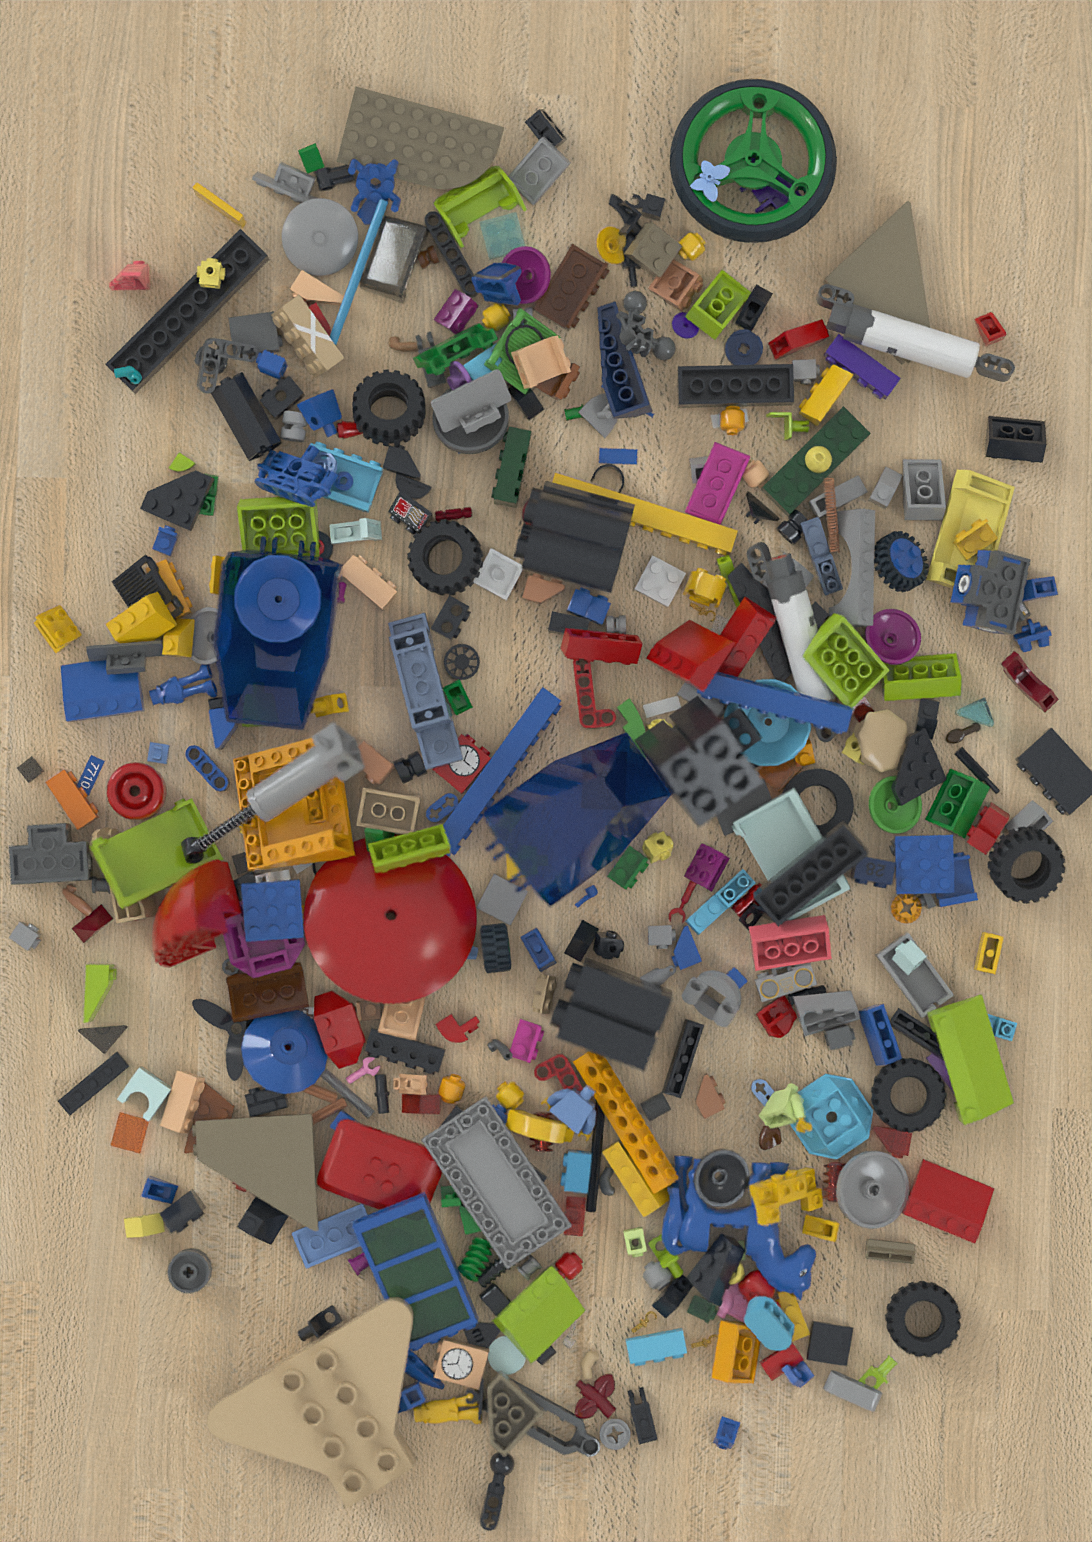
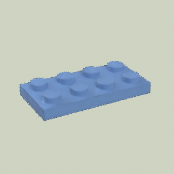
(332, 1238)

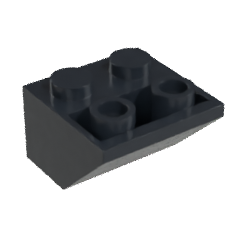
(183, 1210)

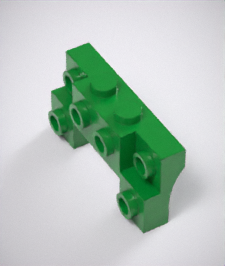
(455, 347)

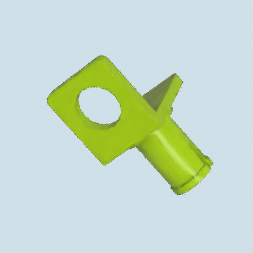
(789, 424)
(666, 1259)
(880, 1372)

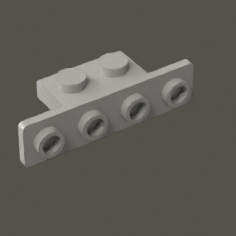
(289, 182)

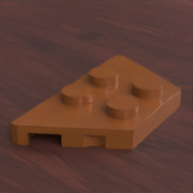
(211, 1107)

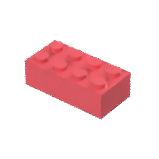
(790, 943)

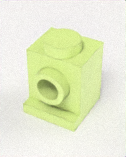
(635, 1233)

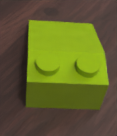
(718, 304)
(98, 983)

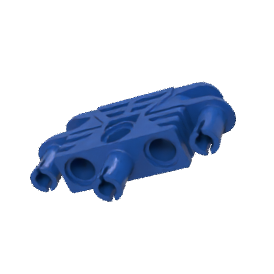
(295, 477)

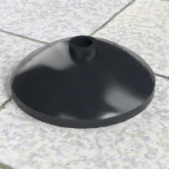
(730, 1183)

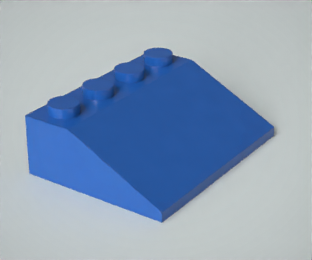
(94, 694)

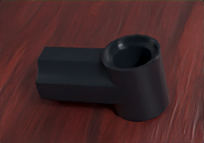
(329, 177)

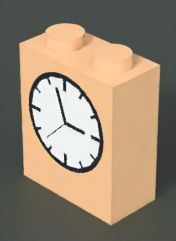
(460, 1362)

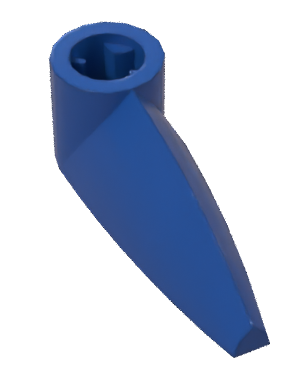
(421, 1372)

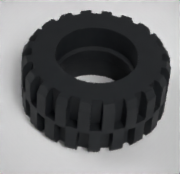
(381, 386)
(427, 540)
(1038, 883)
(908, 1121)
(941, 1337)

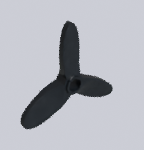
(220, 1018)

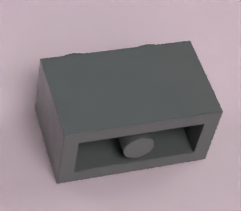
(839, 1037)

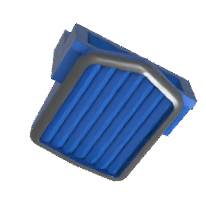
(498, 283)

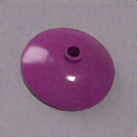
(534, 262)
(900, 629)

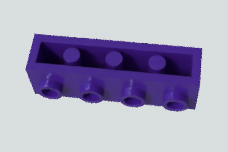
(862, 366)

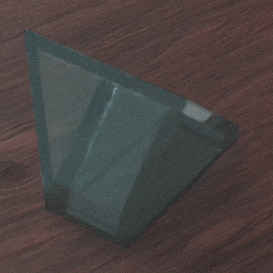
(977, 712)

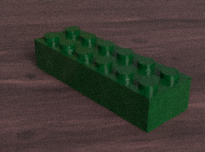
(795, 480)

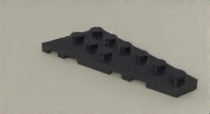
(772, 644)

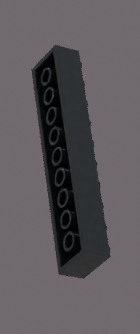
(188, 311)

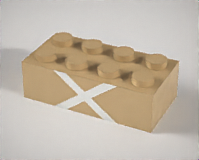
(307, 336)

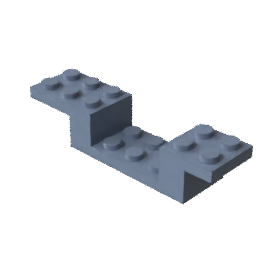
(423, 691)

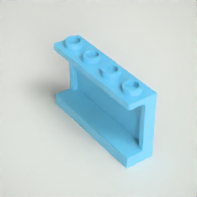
(365, 479)

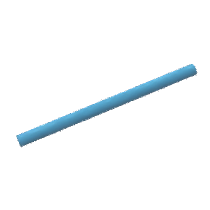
(358, 270)

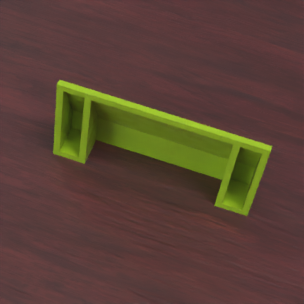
(971, 1059)

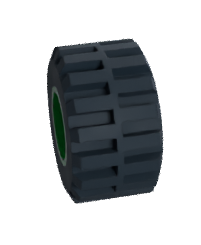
(495, 948)

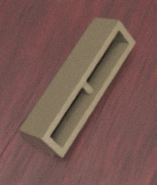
(890, 1251)

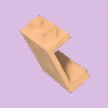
(541, 361)

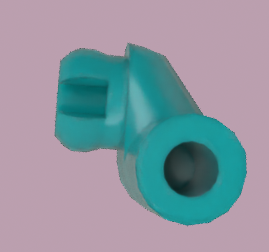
(129, 372)

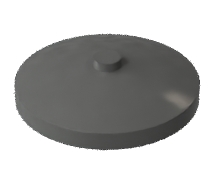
(476, 441)

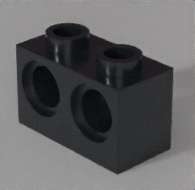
(543, 125)
(446, 616)
(745, 726)

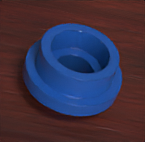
(343, 487)

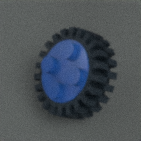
(900, 561)

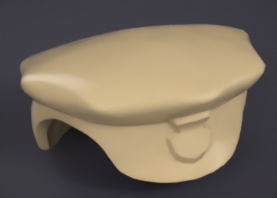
(881, 739)

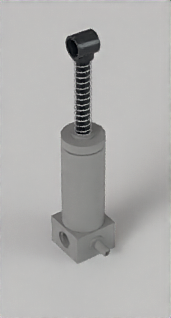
(332, 756)

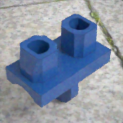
(1032, 632)

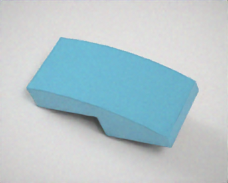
(1002, 1028)

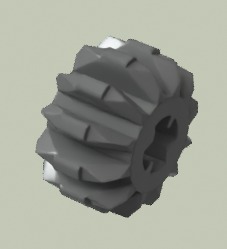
(209, 365)

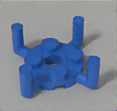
(373, 192)

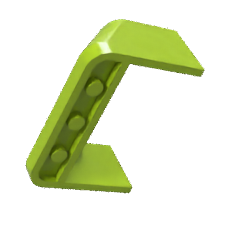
(476, 199)

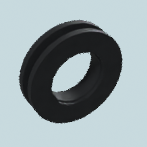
(835, 785)

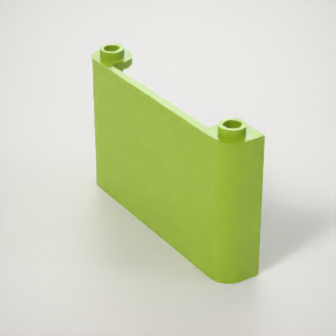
(151, 853)

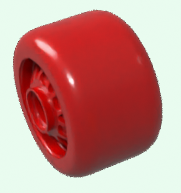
(151, 796)

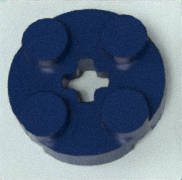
(750, 340)

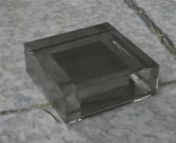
(30, 769)

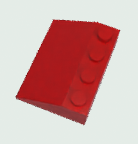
(691, 654)
(948, 1201)

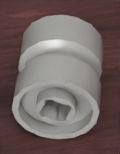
(293, 426)

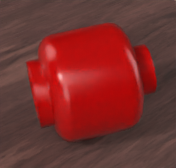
(569, 1265)

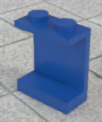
(963, 883)

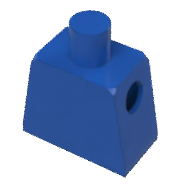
(321, 412)

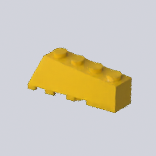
(633, 1180)

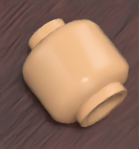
(755, 474)

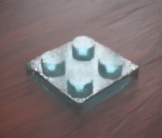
(501, 235)

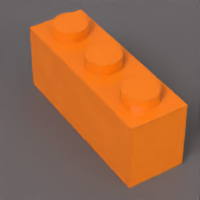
(73, 799)

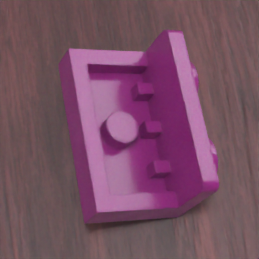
(456, 312)

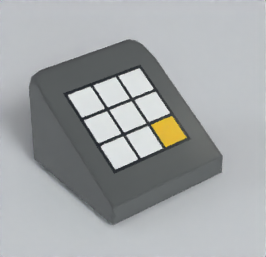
(1024, 612)

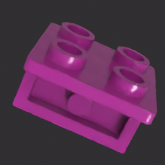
(706, 867)

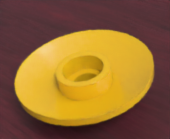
(611, 245)

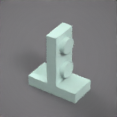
(356, 531)

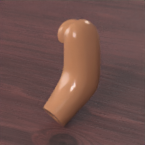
(76, 901)

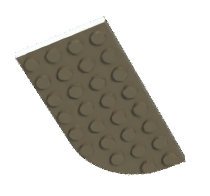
(428, 143)

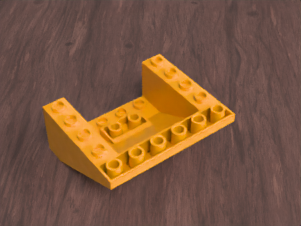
(305, 832)

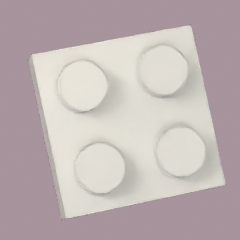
(498, 574)
(660, 581)

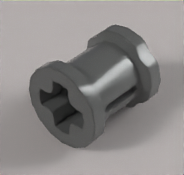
(100, 885)

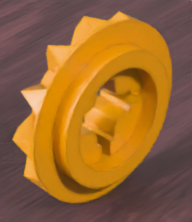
(897, 906)

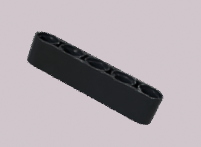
(450, 245)
(497, 1301)

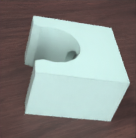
(151, 1086)

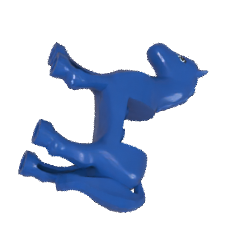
(690, 1219)

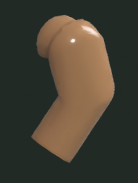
(402, 346)

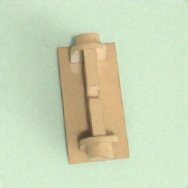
(547, 985)

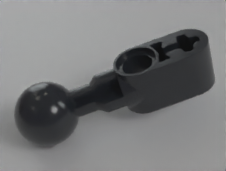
(500, 1467)

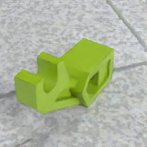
(726, 566)

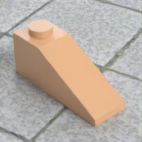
(314, 291)

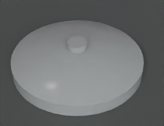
(320, 236)
(872, 1189)

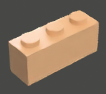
(369, 581)
(183, 1102)

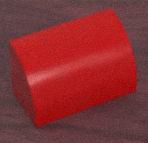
(777, 1360)

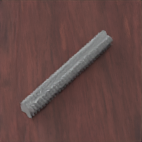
(347, 1093)

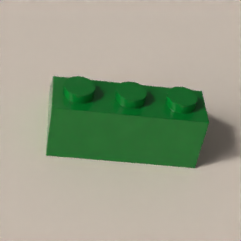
(957, 803)

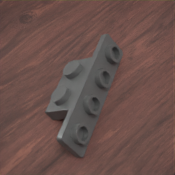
(125, 656)

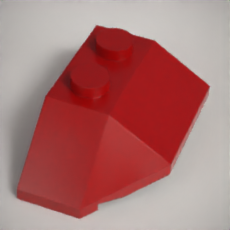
(338, 1028)

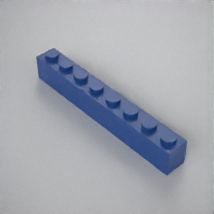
(779, 701)

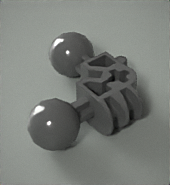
(635, 337)

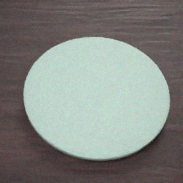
(505, 1356)

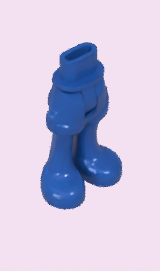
(173, 691)

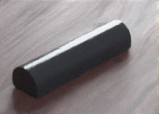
(916, 1032)
(682, 1058)

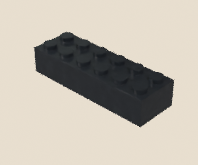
(735, 385)
(811, 873)

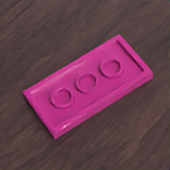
(717, 483)

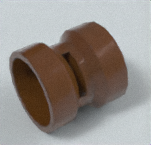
(423, 259)

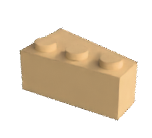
(140, 910)

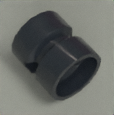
(791, 529)
(410, 767)

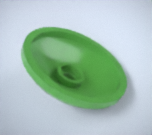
(897, 818)

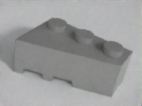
(825, 1011)

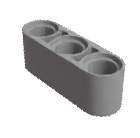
(852, 1390)

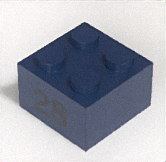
(875, 871)

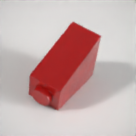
(798, 339)

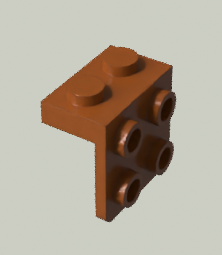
(559, 386)

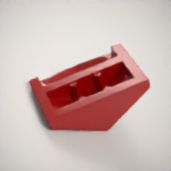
(777, 1017)

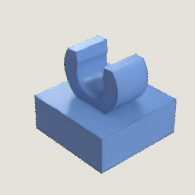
(158, 753)

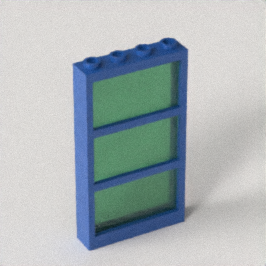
(417, 1266)

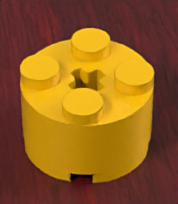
(705, 588)

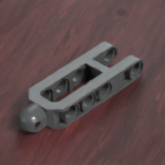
(581, 1440)

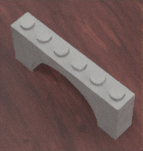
(858, 530)

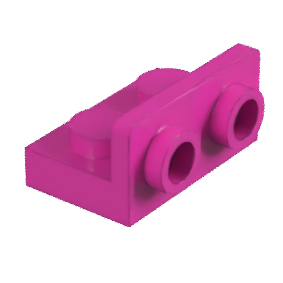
(525, 1041)

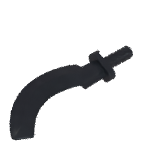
(630, 264)

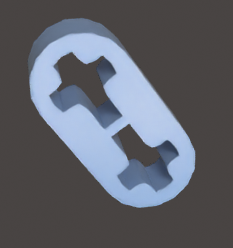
(762, 1098)

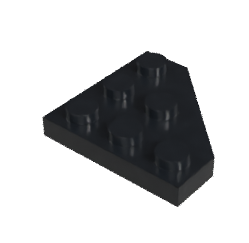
(179, 499)
(917, 768)

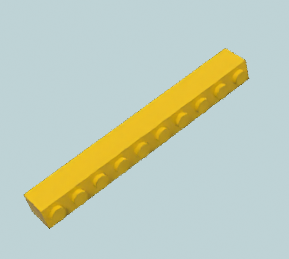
(665, 520)

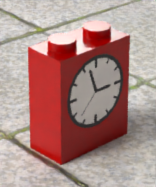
(463, 772)

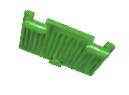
(519, 339)

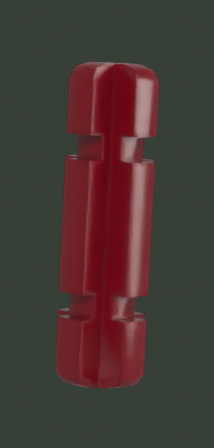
(452, 514)

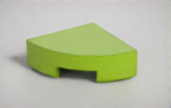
(181, 463)

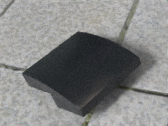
(829, 1343)

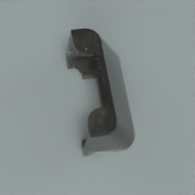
(393, 258)

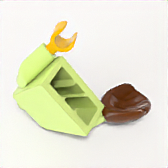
(781, 1109)

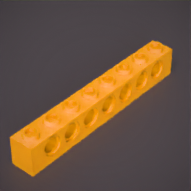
(626, 1121)

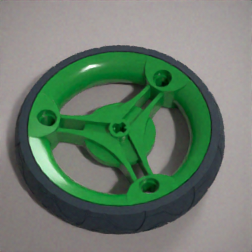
(768, 164)

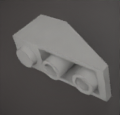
(844, 494)

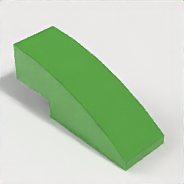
(635, 725)

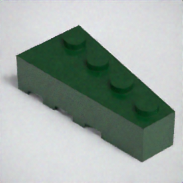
(512, 467)

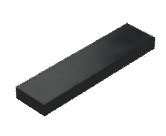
(93, 1083)

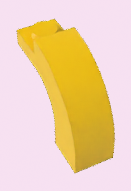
(538, 1127)

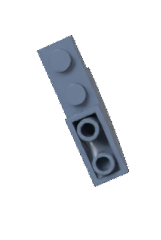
(820, 556)

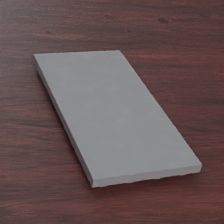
(496, 1182)

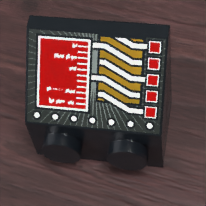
(409, 513)

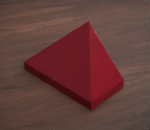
(93, 923)

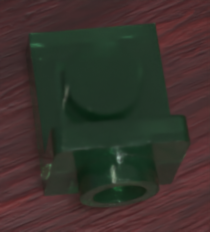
(702, 1309)

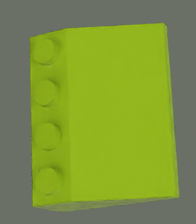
(278, 519)
(844, 660)
(539, 1314)

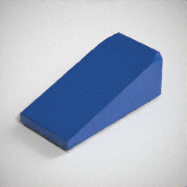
(538, 950)

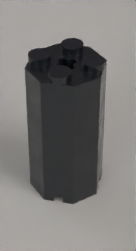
(245, 416)

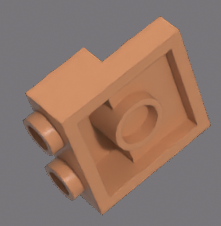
(677, 285)

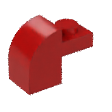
(453, 1031)

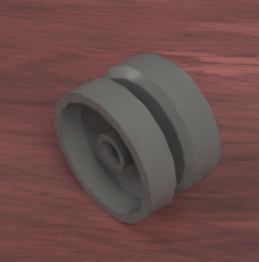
(178, 1273)

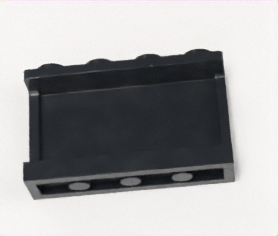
(1057, 772)

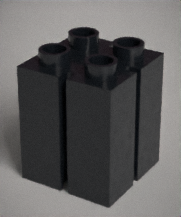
(698, 761)
(611, 1013)

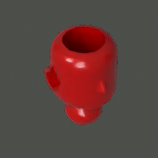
(756, 1285)

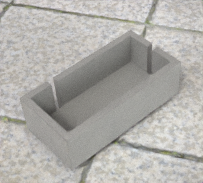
(921, 986)

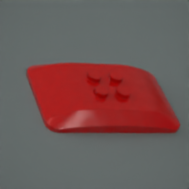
(376, 1166)

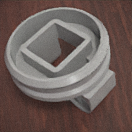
(696, 995)

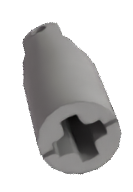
(659, 976)

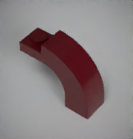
(1028, 683)

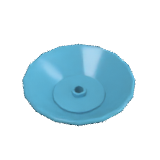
(780, 740)

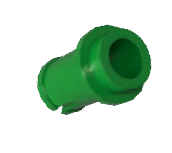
(572, 413)

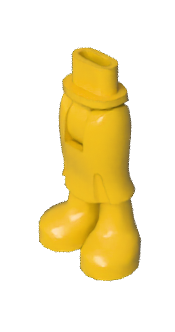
(447, 1410)

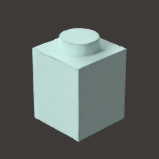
(908, 956)

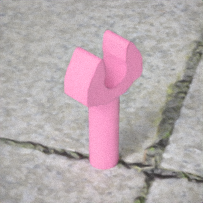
(364, 1070)

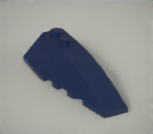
(619, 368)

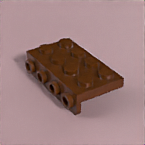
(571, 288)
(267, 993)

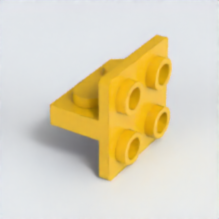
(57, 628)

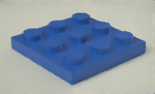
(924, 864)
(272, 910)

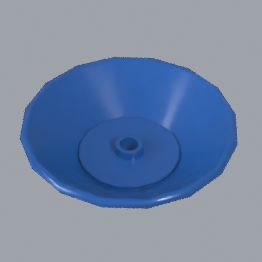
(257, 592)
(273, 1064)

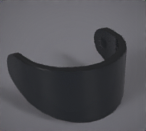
(612, 467)

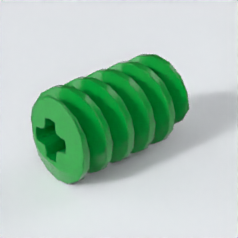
(474, 1258)

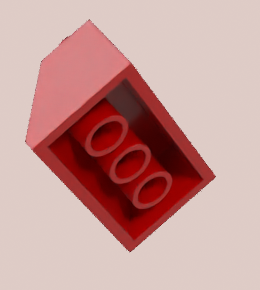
(746, 630)

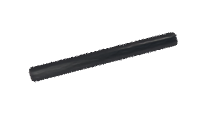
(596, 1151)

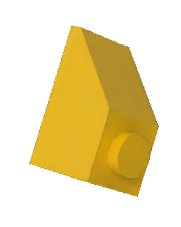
(179, 640)

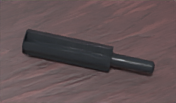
(975, 768)

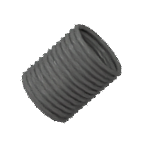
(655, 1106)

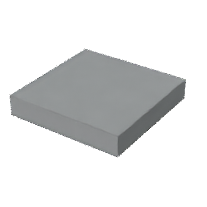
(501, 899)

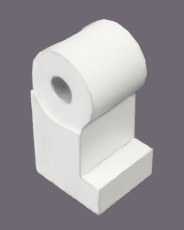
(274, 876)

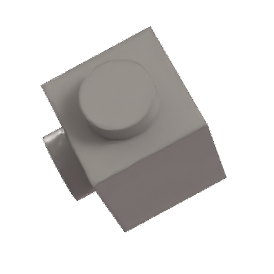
(805, 371)
(26, 936)
(661, 936)

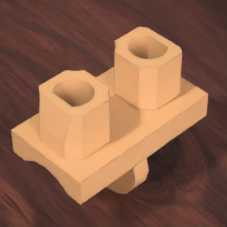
(410, 1084)

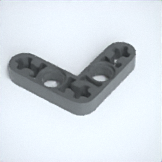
(221, 352)

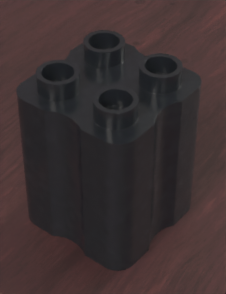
(574, 535)

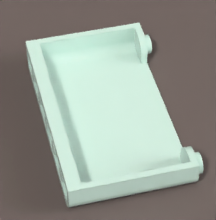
(781, 833)

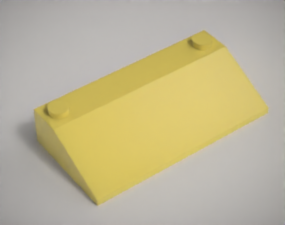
(970, 499)

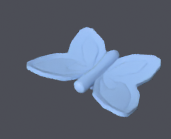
(708, 179)

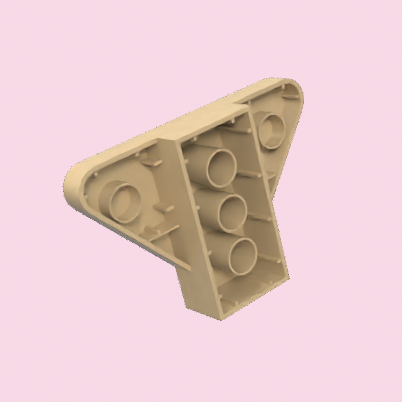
(331, 1404)

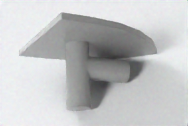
(599, 414)

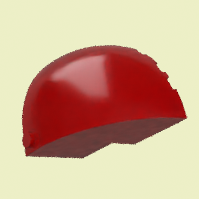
(194, 914)

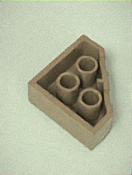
(510, 1413)

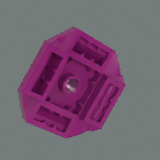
(259, 957)

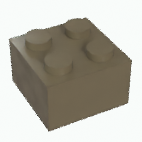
(653, 249)

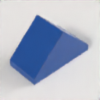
(159, 1190)

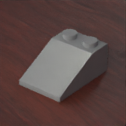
(923, 490)

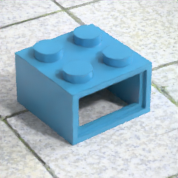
(577, 1171)

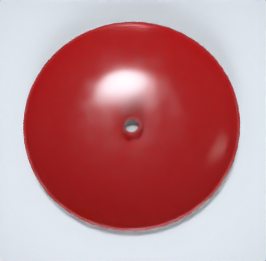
(381, 956)

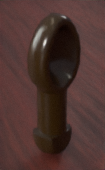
(958, 735)

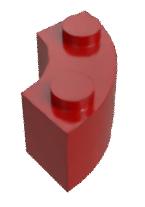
(988, 828)

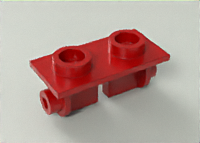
(742, 903)

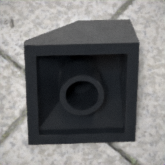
(262, 1221)

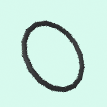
(508, 337)

